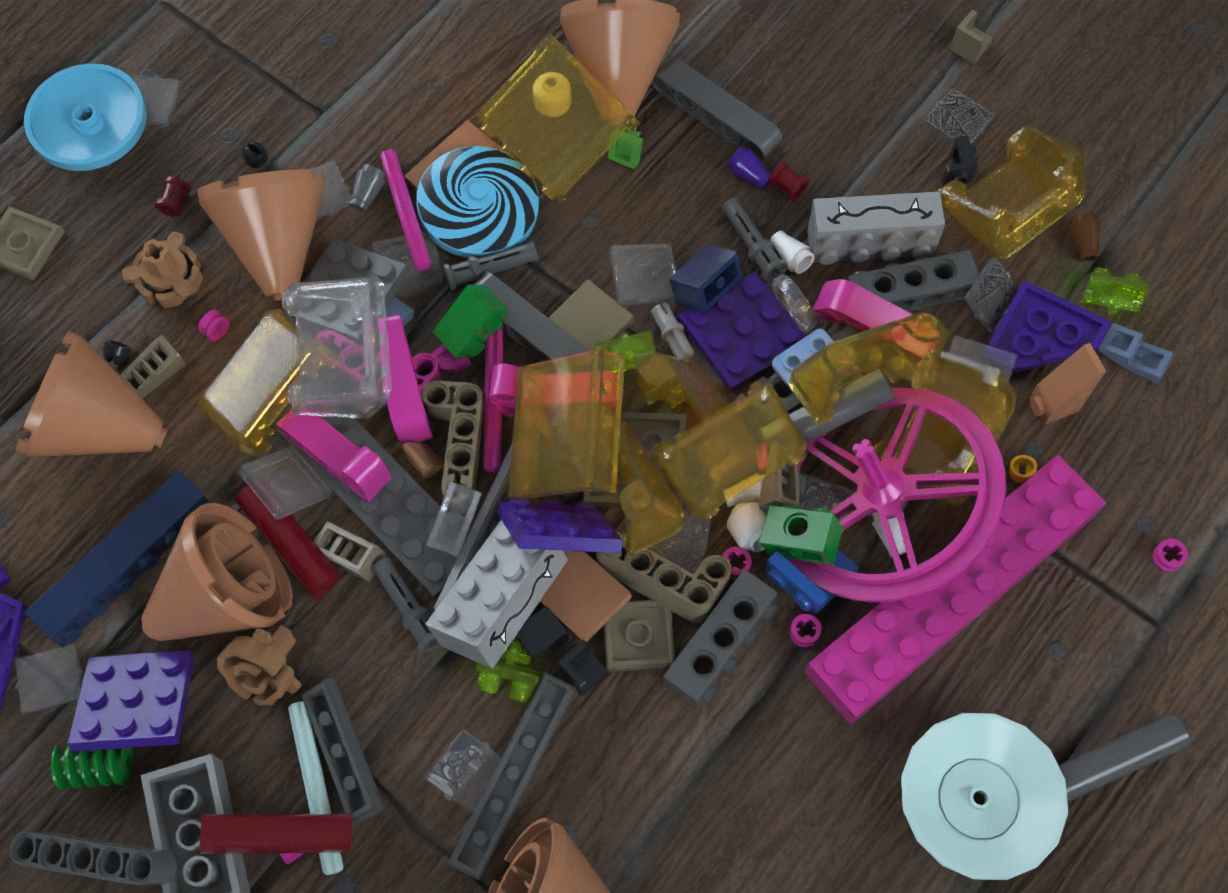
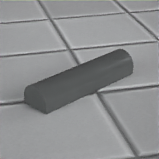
(853, 402)
(342, 751)
(1123, 756)

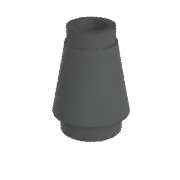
(367, 185)

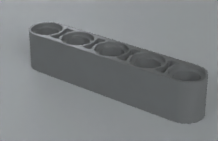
(716, 108)
(530, 326)
(93, 858)

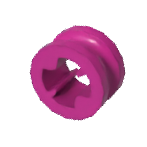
(214, 325)
(1167, 545)
(738, 553)
(807, 640)

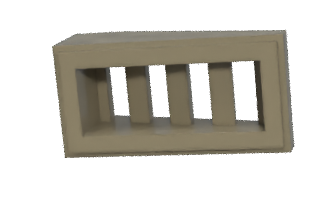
(150, 355)
(780, 489)
(364, 559)

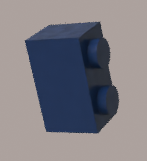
(706, 278)

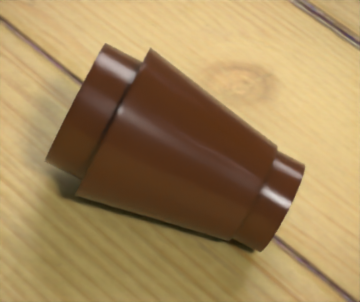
(1086, 236)

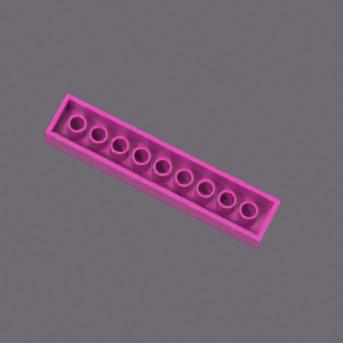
(907, 632)

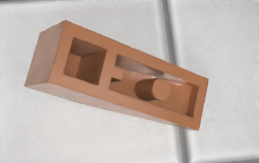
(1067, 386)

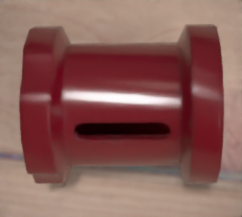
(789, 181)
(170, 206)

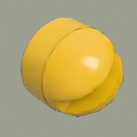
(1030, 468)

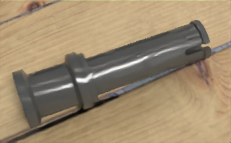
(759, 248)
(475, 268)
(413, 614)

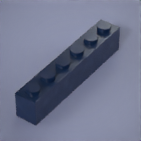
(116, 562)

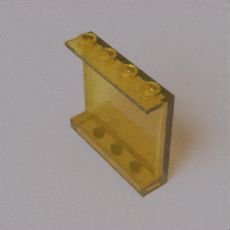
(555, 118)
(567, 426)

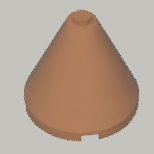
(620, 43)
(267, 222)
(87, 409)
(217, 580)
(547, 862)

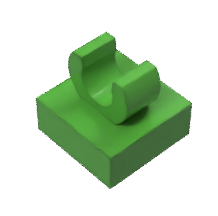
(627, 149)

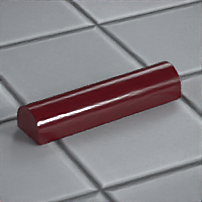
(291, 545)
(275, 833)

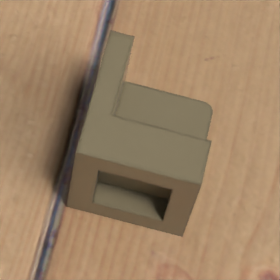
(970, 41)

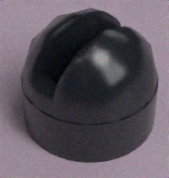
(251, 158)
(116, 351)

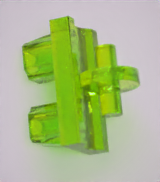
(1115, 292)
(631, 347)
(523, 678)

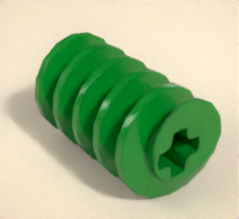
(91, 767)

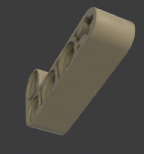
(460, 418)
(660, 570)

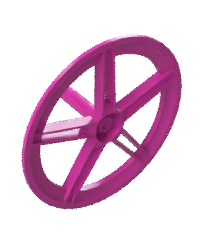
(886, 487)

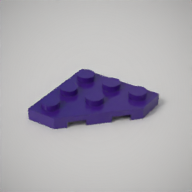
(1045, 328)

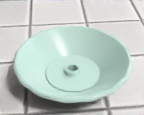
(1020, 788)

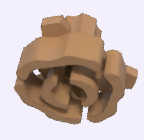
(165, 267)
(260, 661)

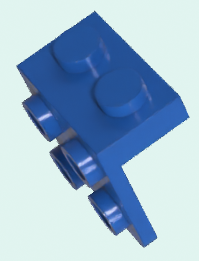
(803, 590)

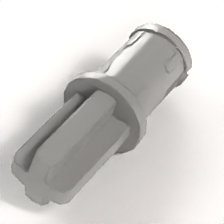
(672, 331)

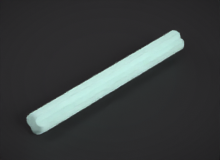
(312, 776)

